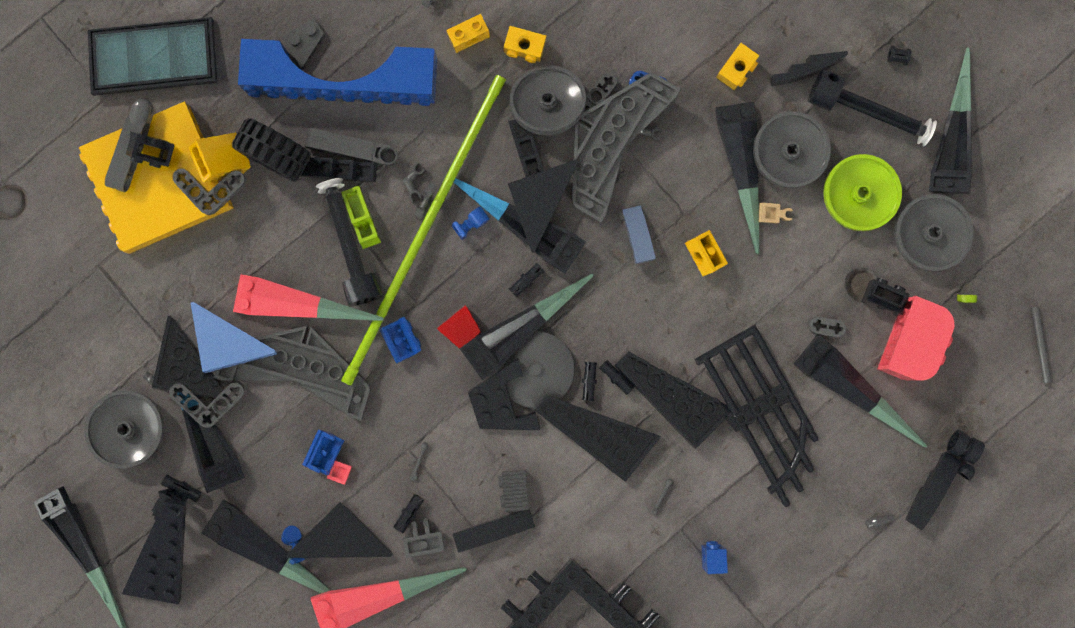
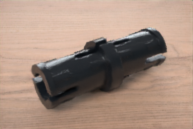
(526, 280)
(616, 377)
(589, 381)
(181, 488)
(408, 513)

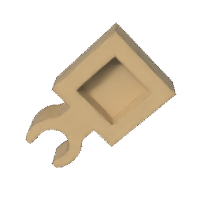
(772, 214)

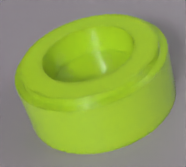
(967, 298)

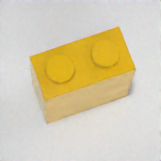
(217, 158)

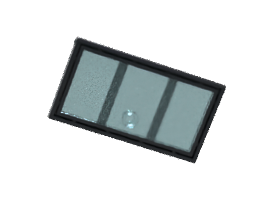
(152, 56)

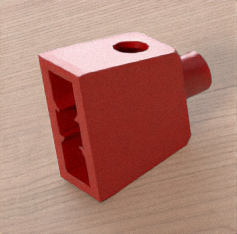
(460, 327)

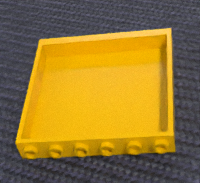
(153, 203)

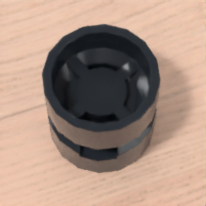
(968, 448)

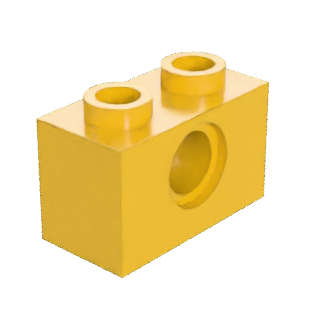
(468, 33)
(517, 36)
(744, 57)
(706, 253)

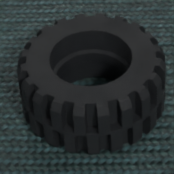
(271, 149)

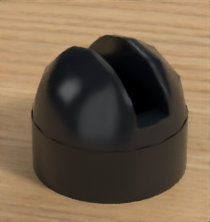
(967, 471)

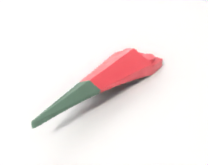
(266, 298)
(351, 605)

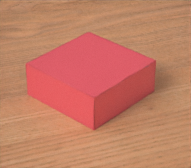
(339, 472)

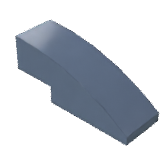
(638, 235)

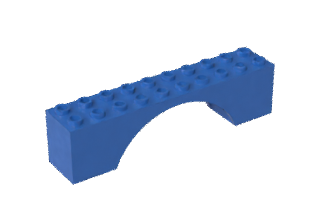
(403, 78)

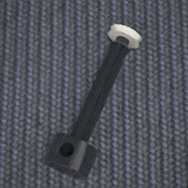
(828, 90)
(361, 287)

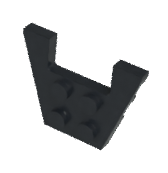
(493, 404)

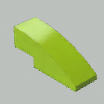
(361, 217)

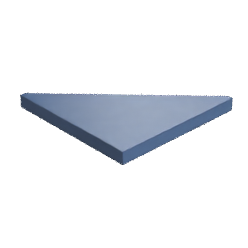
(224, 344)

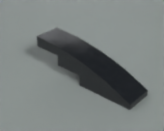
(813, 66)
(526, 149)
(346, 169)
(933, 491)
(493, 530)

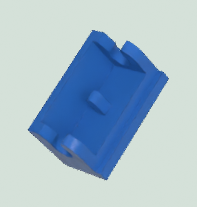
(323, 452)

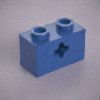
(714, 558)

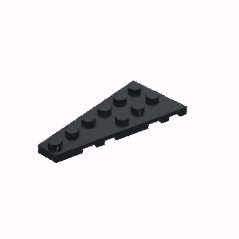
(680, 403)
(606, 439)
(160, 563)

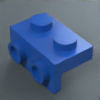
(401, 340)

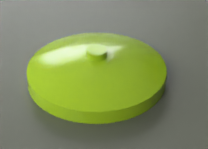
(862, 192)

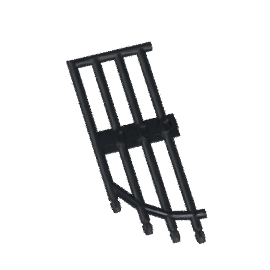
(757, 408)

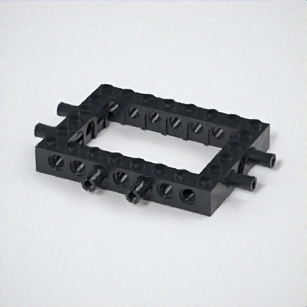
(574, 577)

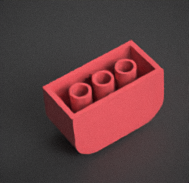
(918, 341)

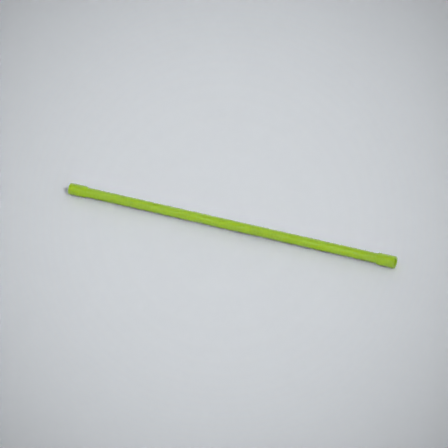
(353, 369)

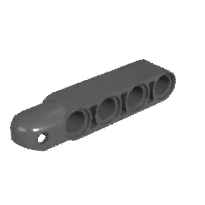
(350, 147)
(121, 167)

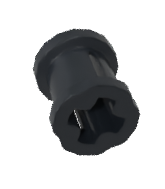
(904, 55)

